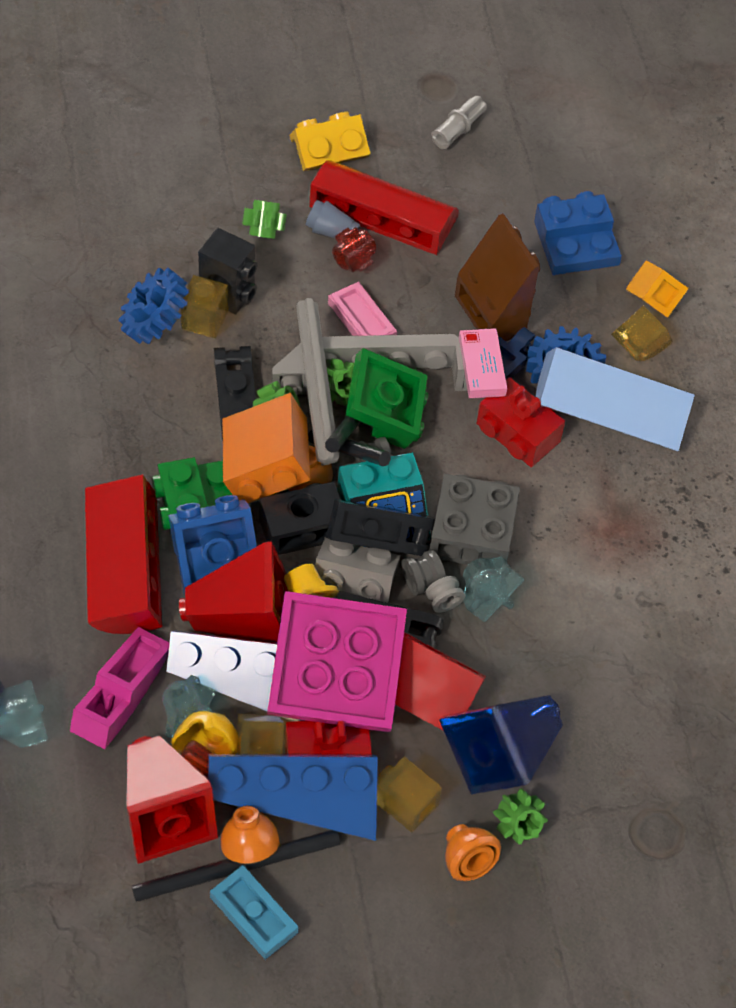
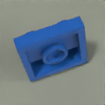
(577, 233)
(210, 536)

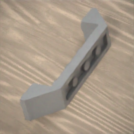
(413, 351)

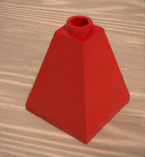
(239, 598)
(166, 800)

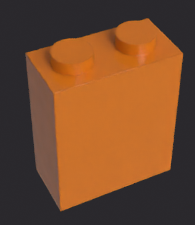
(266, 449)

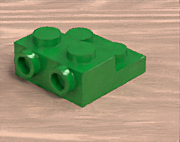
(387, 398)
(187, 482)

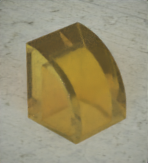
(642, 335)

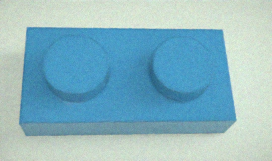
(254, 912)

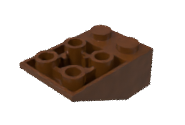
(499, 281)

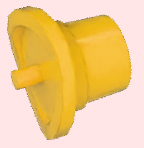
(307, 581)

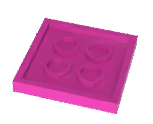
(337, 661)

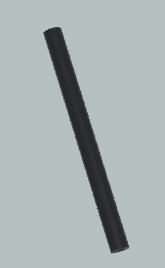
(226, 867)

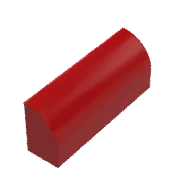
(384, 206)
(123, 556)
(434, 683)

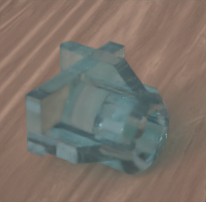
(489, 586)
(183, 699)
(21, 716)

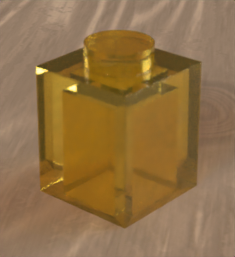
(205, 306)
(260, 734)
(407, 793)

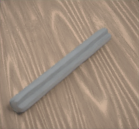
(316, 378)

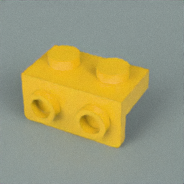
(334, 140)

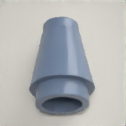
(329, 220)

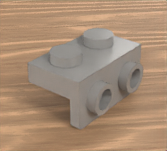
(357, 569)

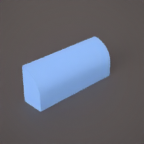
(614, 398)

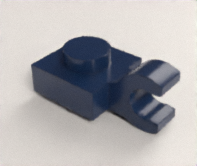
(515, 352)

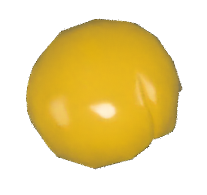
(208, 729)

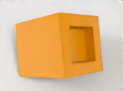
(657, 288)

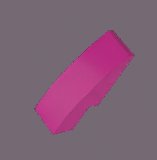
(119, 688)

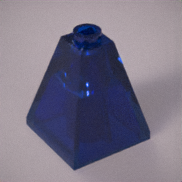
(502, 742)

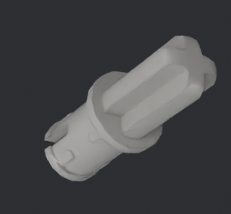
(458, 122)

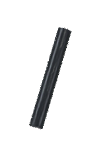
(341, 434)
(361, 451)

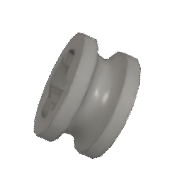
(445, 594)

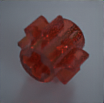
(354, 249)

